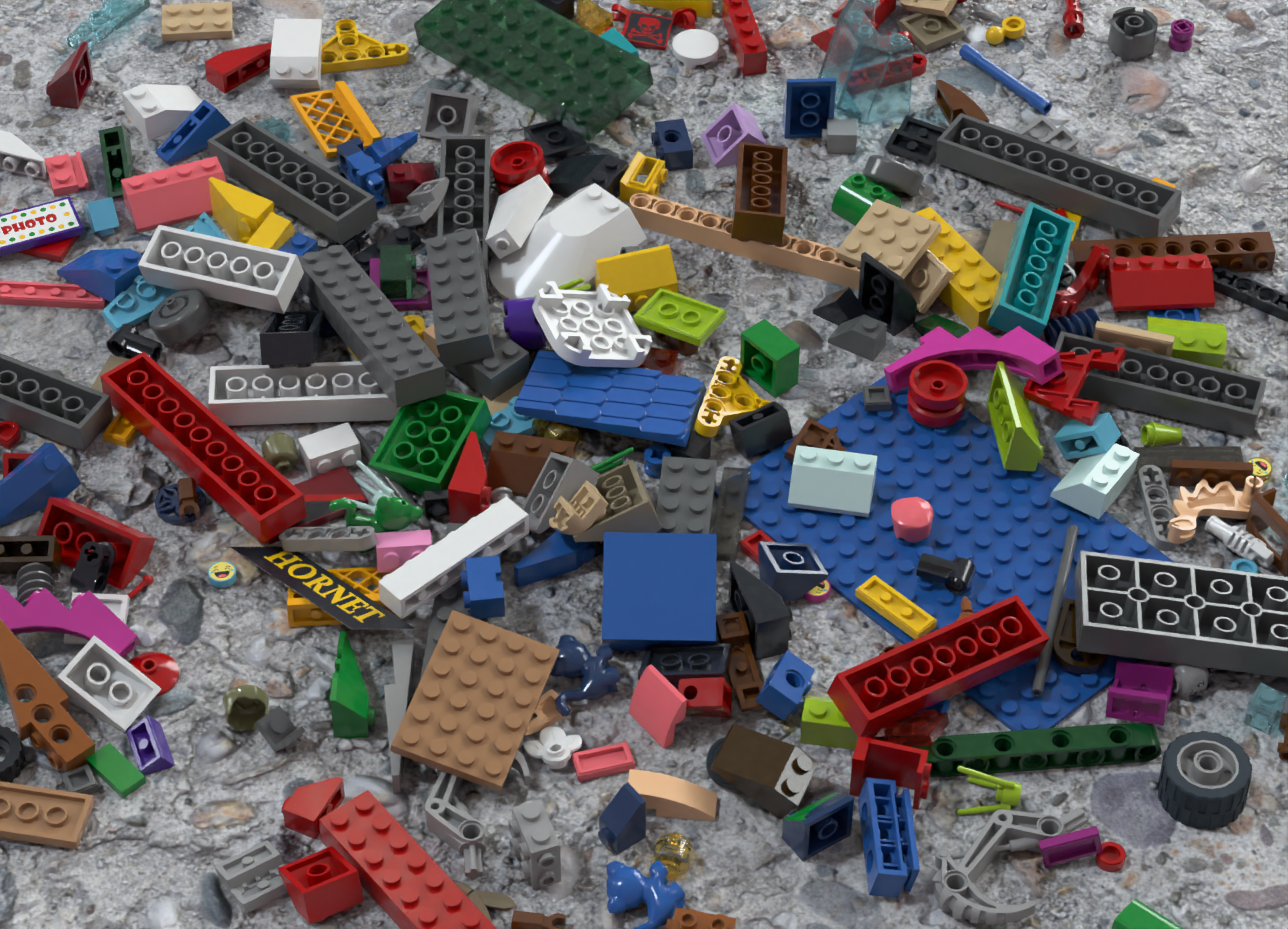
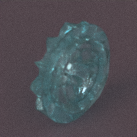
(278, 127)

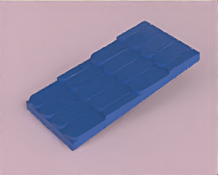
(612, 399)

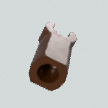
(187, 498)
(532, 920)

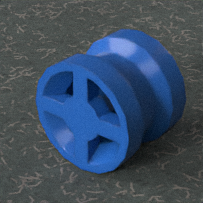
(653, 460)

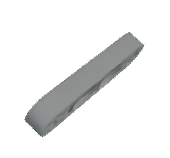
(1156, 507)
(328, 538)

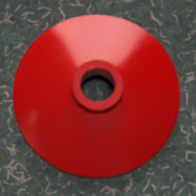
(158, 668)

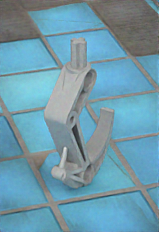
(455, 824)
(1003, 831)

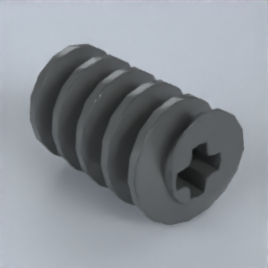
(33, 578)

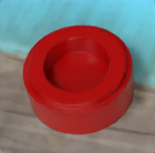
(1112, 857)

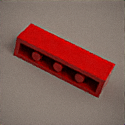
(744, 36)

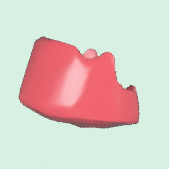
(912, 518)

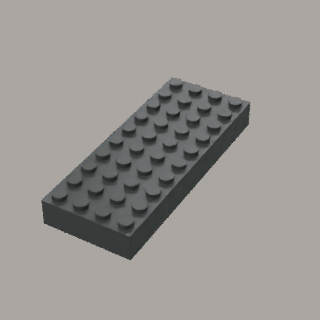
(1181, 613)

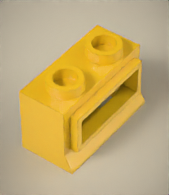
(642, 165)

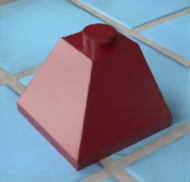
(71, 79)
(405, 178)

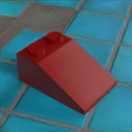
(469, 486)

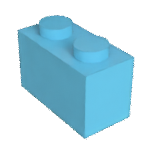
(1081, 440)

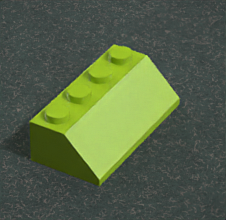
(1013, 422)

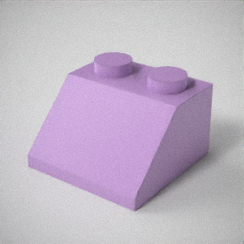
(727, 131)

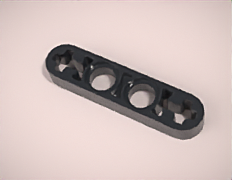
(1222, 284)

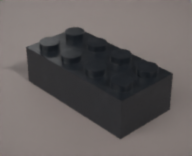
(292, 338)

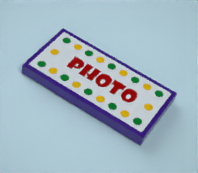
(38, 226)

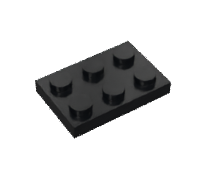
(688, 661)

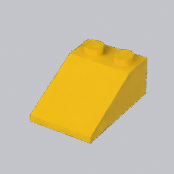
(238, 210)

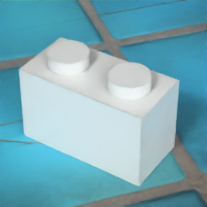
(329, 449)

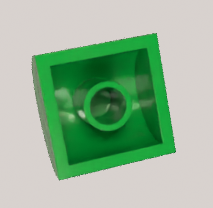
(857, 196)

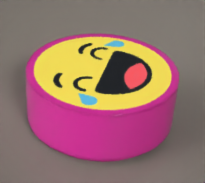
(819, 593)

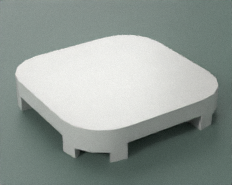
(590, 327)

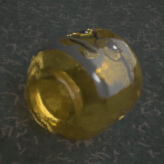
(674, 853)

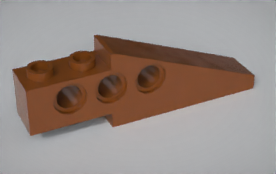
(27, 679)

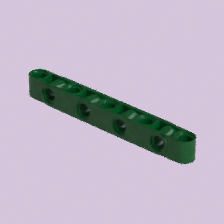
(1043, 749)

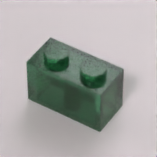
(396, 273)

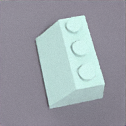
(1097, 480)
(832, 481)

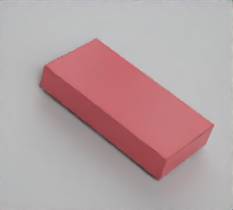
(602, 761)

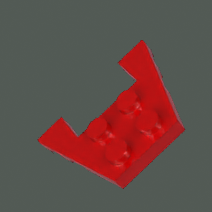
(1062, 391)

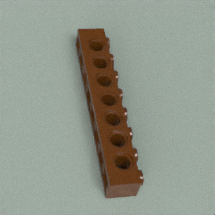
(1231, 251)

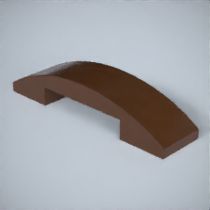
(742, 666)

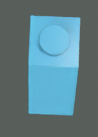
(102, 216)

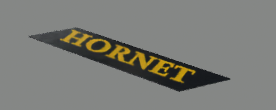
(322, 588)

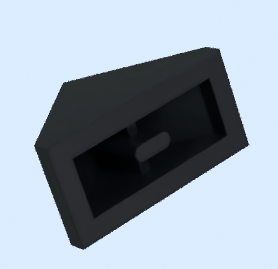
(840, 307)

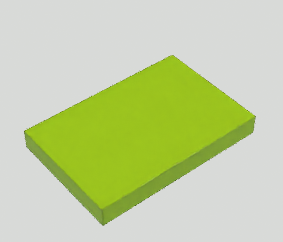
(680, 317)

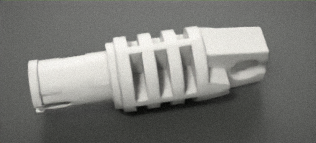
(1240, 541)

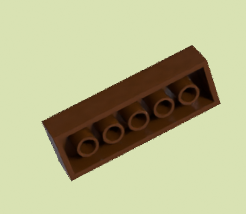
(760, 193)

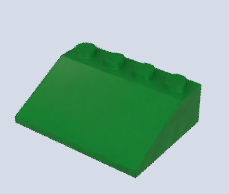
(429, 440)

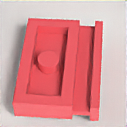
(66, 174)

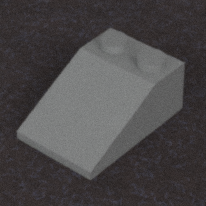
(558, 478)

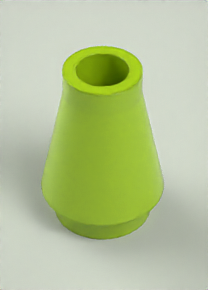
(1158, 435)

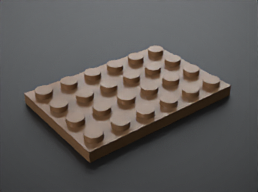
(475, 701)

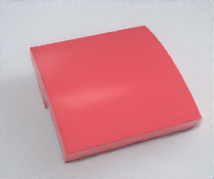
(657, 706)

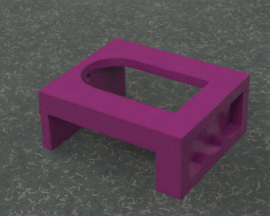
(422, 303)
(1131, 696)

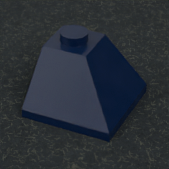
(790, 568)

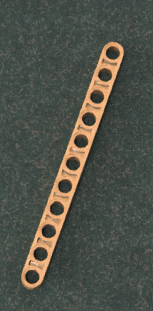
(715, 232)

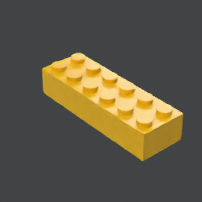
(975, 280)

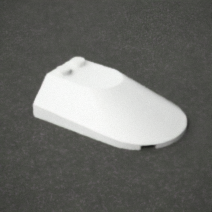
(567, 243)

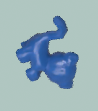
(630, 888)

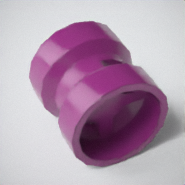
(1181, 35)

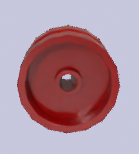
(516, 164)
(937, 393)

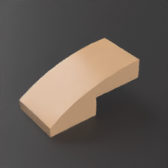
(545, 713)

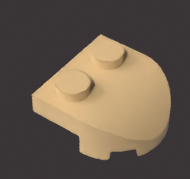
(579, 512)

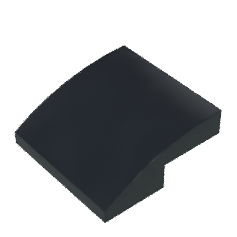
(915, 140)

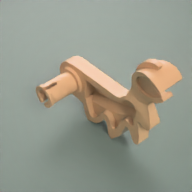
(1220, 501)

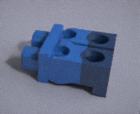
(361, 169)

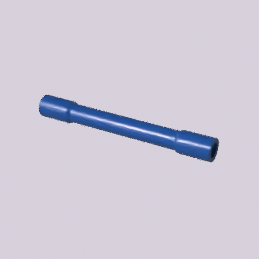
(1033, 98)

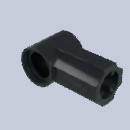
(129, 341)
(954, 574)

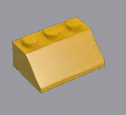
(638, 274)

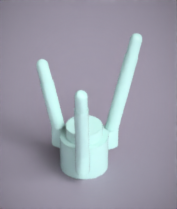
(385, 491)

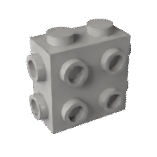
(535, 844)

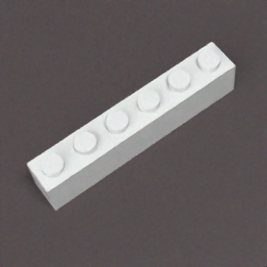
(441, 563)

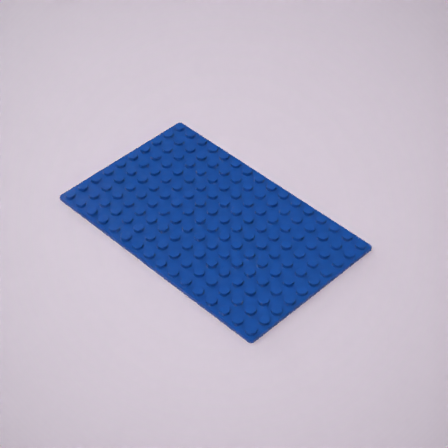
(979, 513)

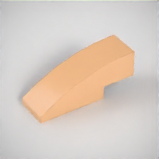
(674, 796)

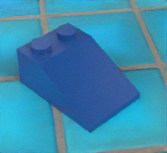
(808, 106)
(104, 271)

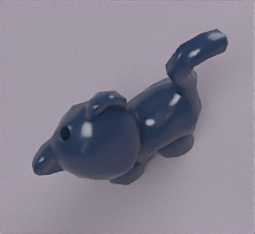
(576, 662)

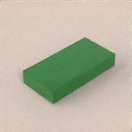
(116, 770)

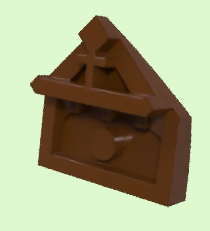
(817, 436)

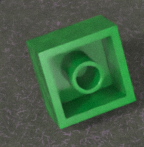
(769, 358)

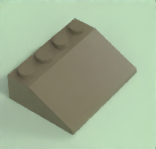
(628, 508)

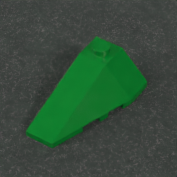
(349, 695)

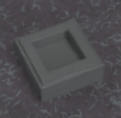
(876, 398)
(80, 781)

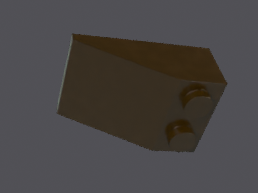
(764, 769)

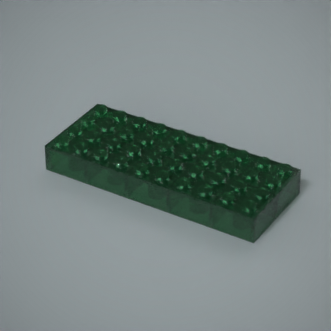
(537, 59)

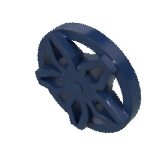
(173, 501)

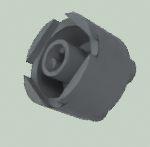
(1132, 33)

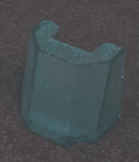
(869, 69)

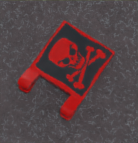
(643, 28)

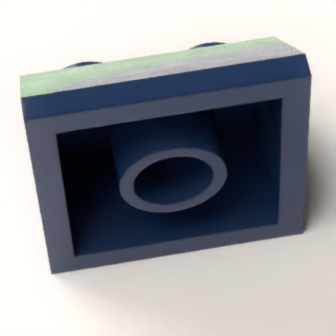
(819, 825)

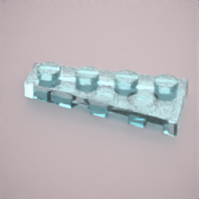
(109, 18)

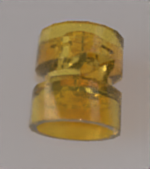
(556, 430)

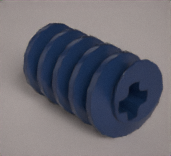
(1076, 323)

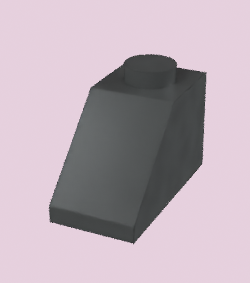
(861, 336)

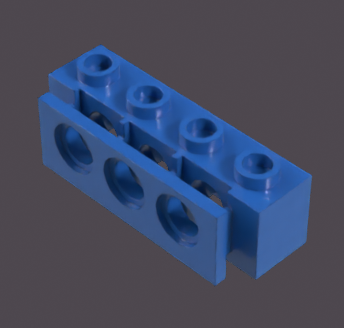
(888, 838)

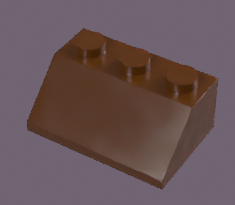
(519, 458)

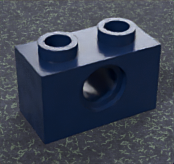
(673, 144)

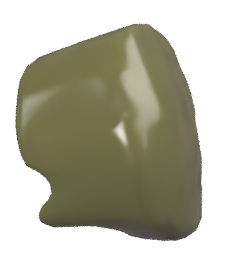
(245, 706)

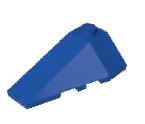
(34, 481)

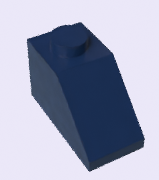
(623, 820)

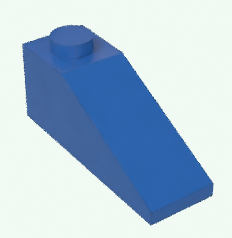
(193, 133)
(552, 558)

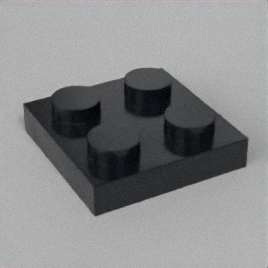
(555, 140)

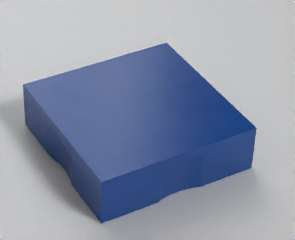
(658, 589)

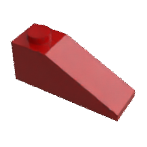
(237, 66)

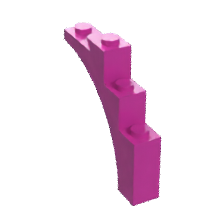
(979, 351)
(84, 619)

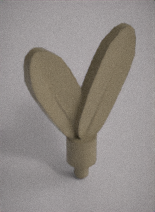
(486, 899)

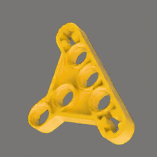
(362, 48)
(732, 394)

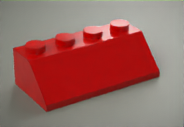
(1159, 282)
(78, 525)

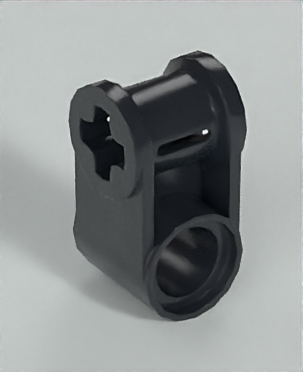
(92, 568)

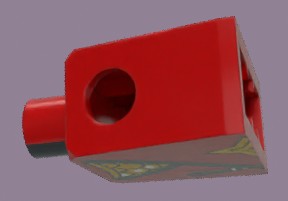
(711, 699)

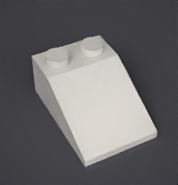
(296, 53)
(159, 108)
(107, 685)

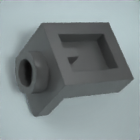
(279, 729)

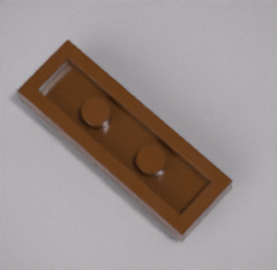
(1191, 472)

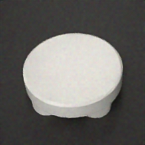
(695, 47)

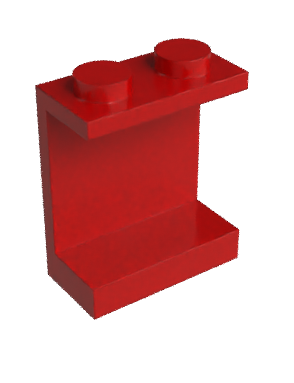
(890, 762)

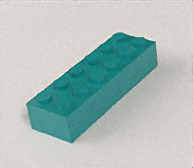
(1031, 271)

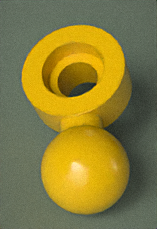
(1012, 27)

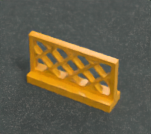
(343, 103)
(305, 613)

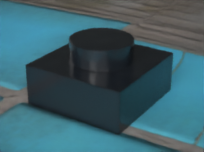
(436, 503)

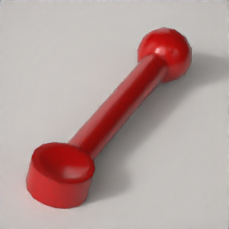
(147, 580)

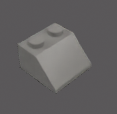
(448, 113)

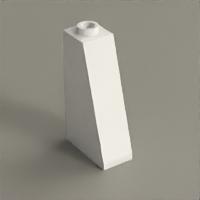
(516, 215)

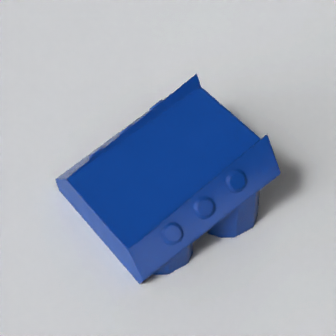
(390, 149)

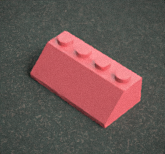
(171, 194)

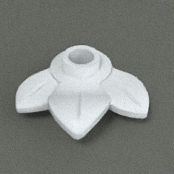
(553, 747)

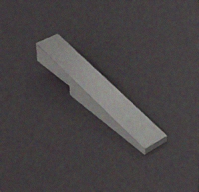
(398, 700)

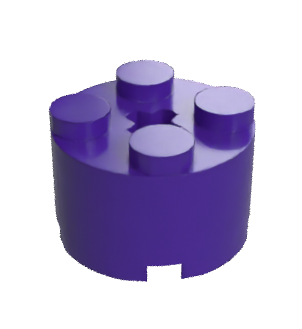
(523, 324)

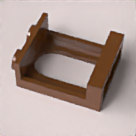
(1263, 516)

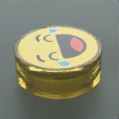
(1262, 468)

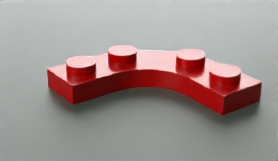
(1070, 298)

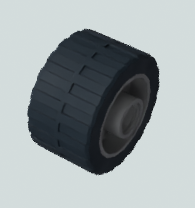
(1204, 780)

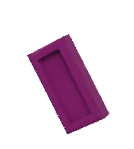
(1070, 846)

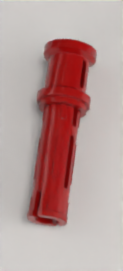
(1073, 18)

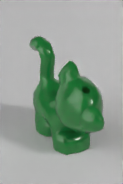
(390, 514)

